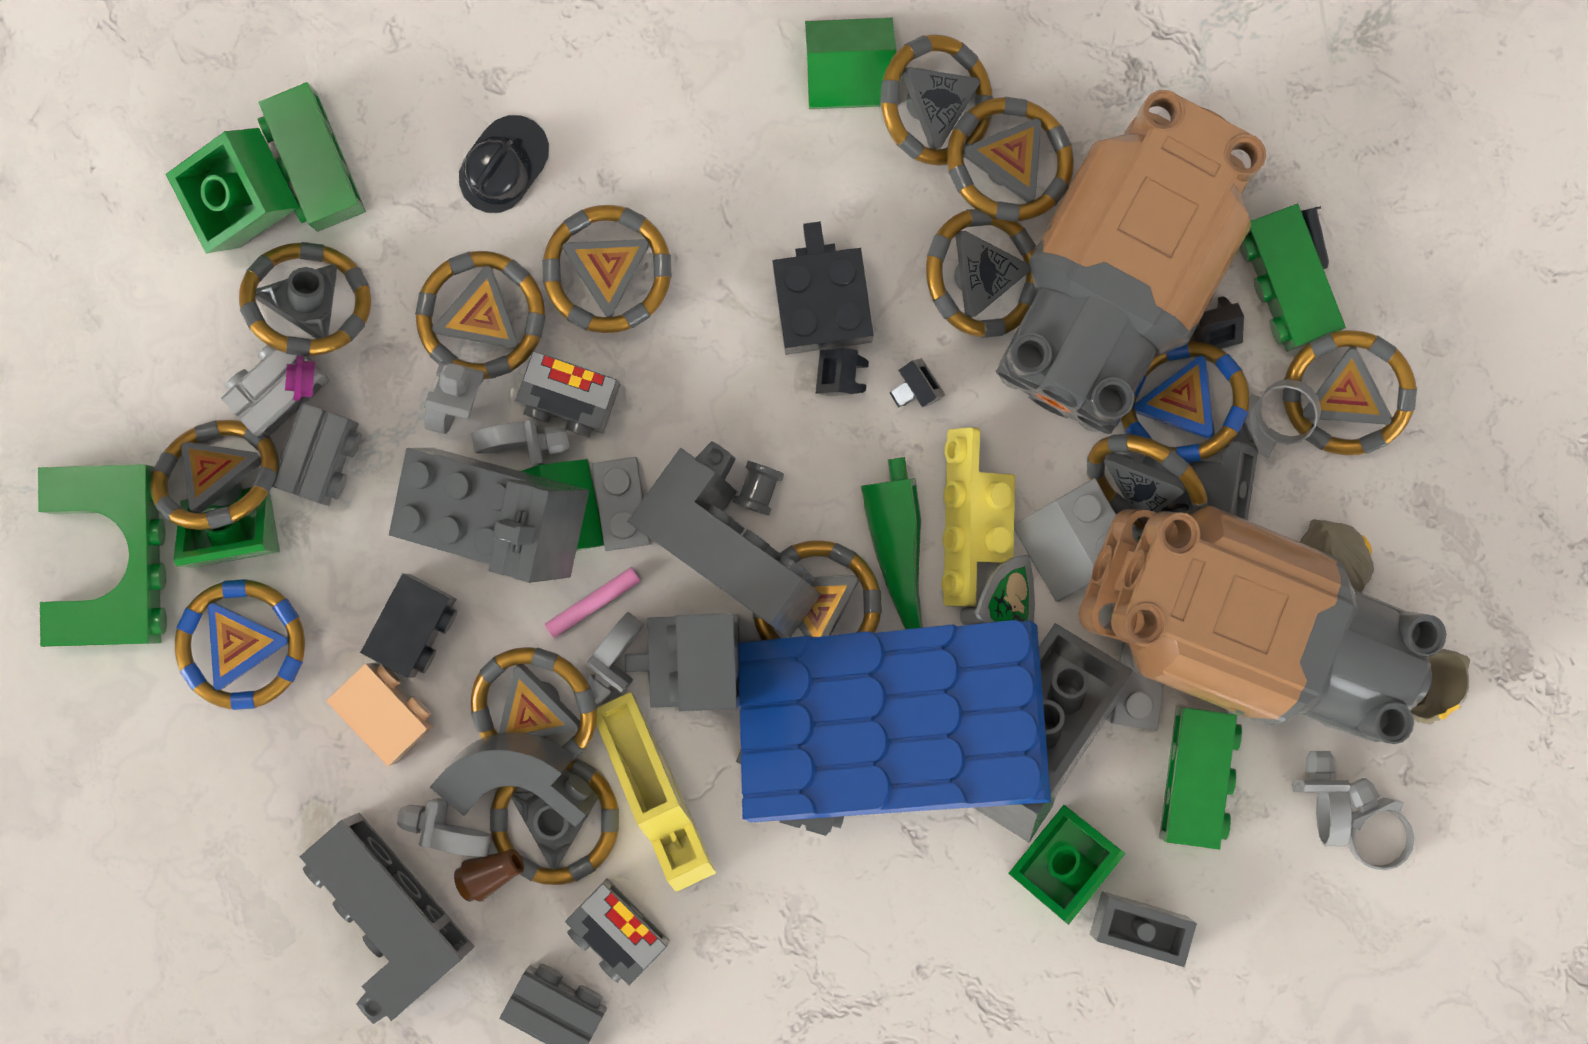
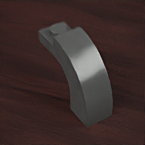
(519, 762)

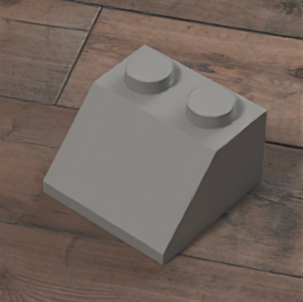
(1067, 537)

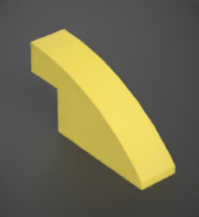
(653, 792)

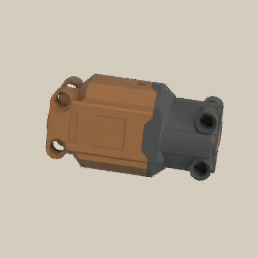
(1131, 259)
(1259, 624)

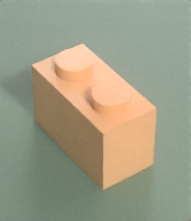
(381, 712)

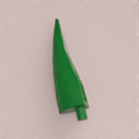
(895, 531)

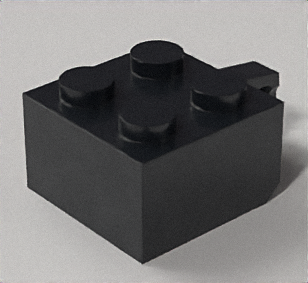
(822, 296)

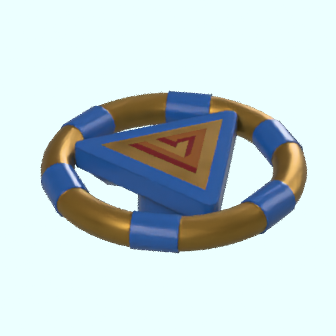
(1186, 400)
(239, 644)

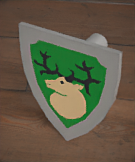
(1006, 595)

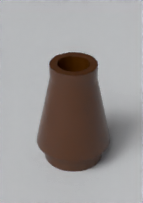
(485, 875)

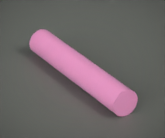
(592, 602)

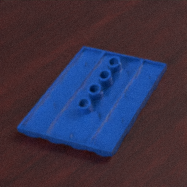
(892, 722)

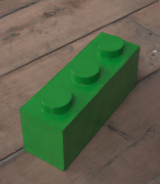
(310, 157)
(1291, 278)
(1200, 778)

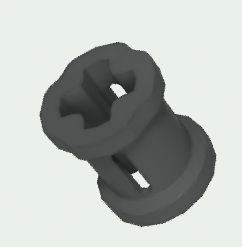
(758, 488)

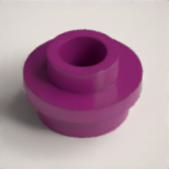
(300, 378)

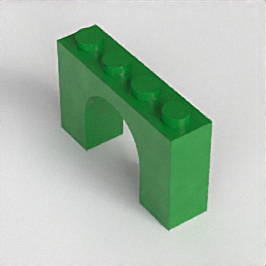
(132, 608)

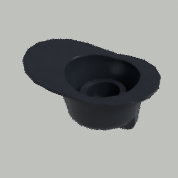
(503, 163)

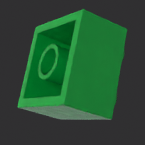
(232, 190)

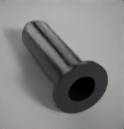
(1313, 224)

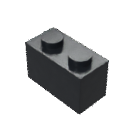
(410, 626)

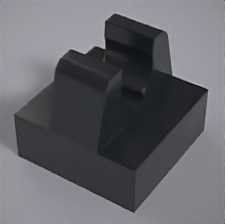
(1222, 325)
(838, 372)
(918, 385)

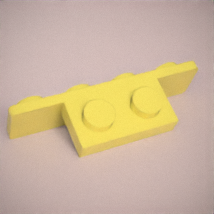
(976, 517)

